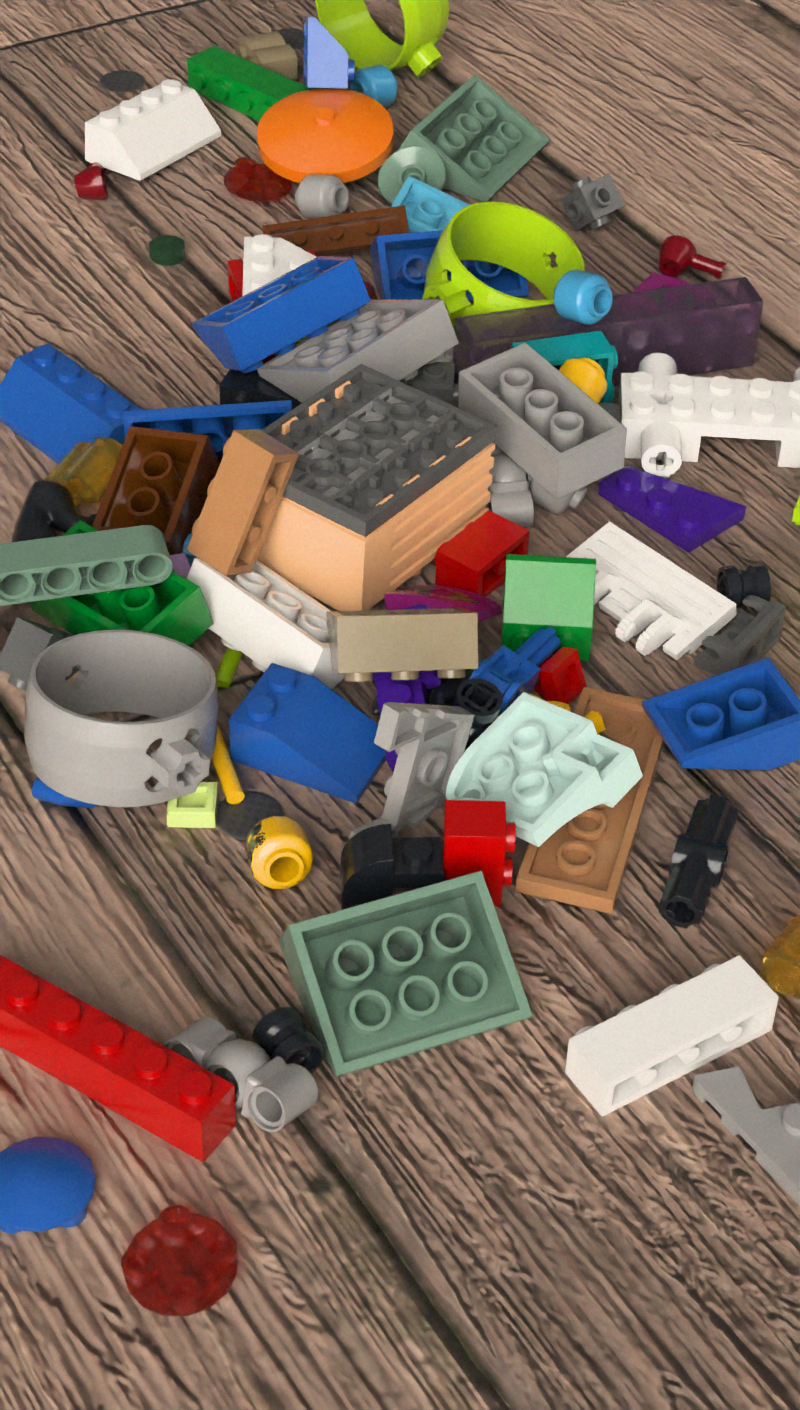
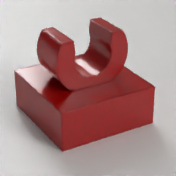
(561, 676)

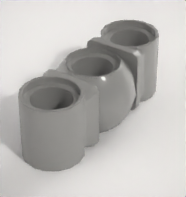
(510, 490)
(264, 1088)

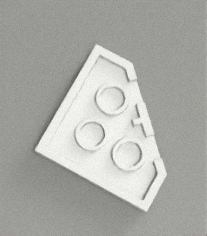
(268, 259)

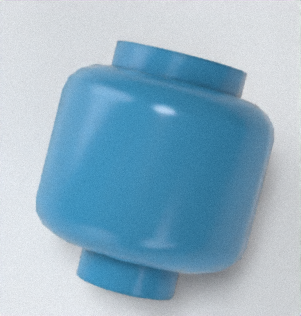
(376, 83)
(582, 297)

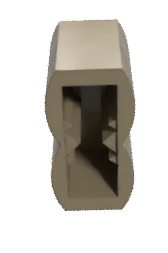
(269, 52)

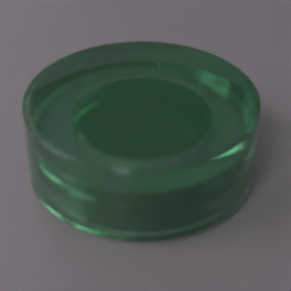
(167, 250)

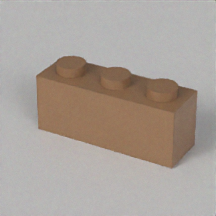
(242, 501)

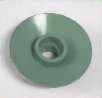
(414, 162)

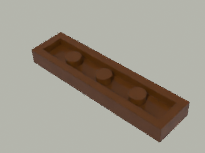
(341, 232)

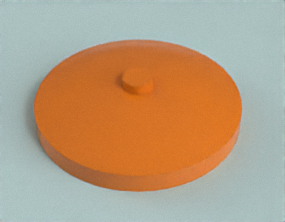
(325, 134)

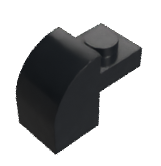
(377, 863)

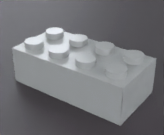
(543, 420)

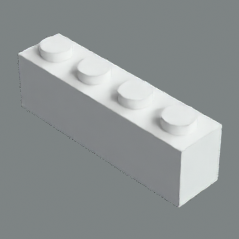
(670, 1034)

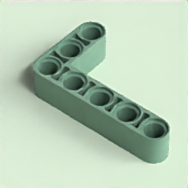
(82, 564)

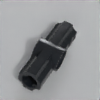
(698, 861)

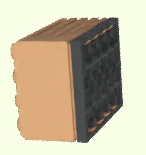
(374, 487)

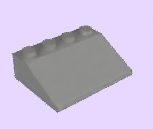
(384, 336)

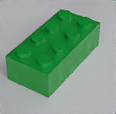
(165, 609)

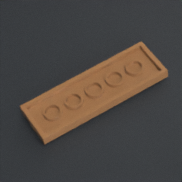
(590, 853)

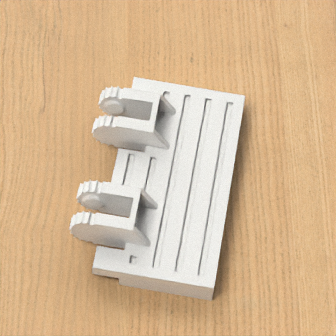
(653, 592)

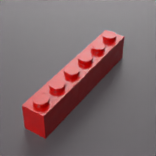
(114, 1063)

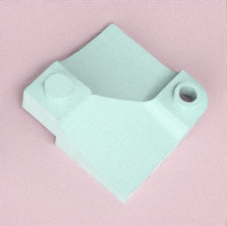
(543, 767)

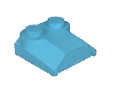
(426, 206)

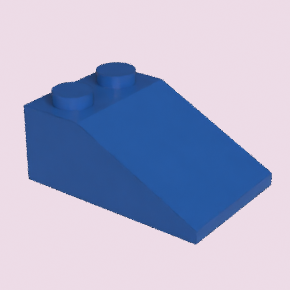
(731, 720)
(305, 735)

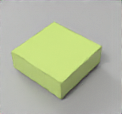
(194, 809)

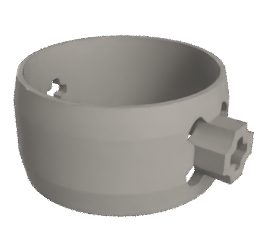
(108, 759)

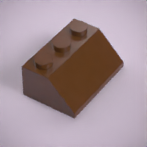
(159, 483)

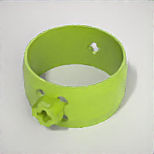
(368, 46)
(502, 236)

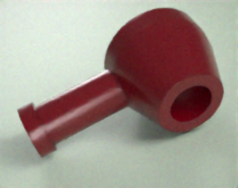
(91, 182)
(679, 254)

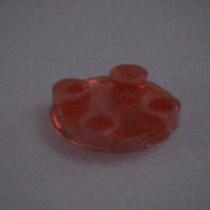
(256, 181)
(180, 1263)

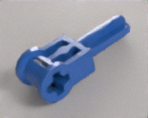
(518, 670)

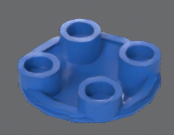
(44, 1185)

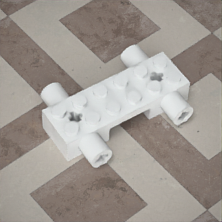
(673, 410)

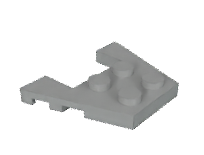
(428, 748)
(769, 1131)

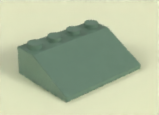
(478, 139)
(404, 973)

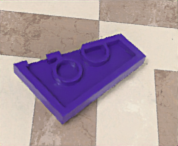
(670, 508)

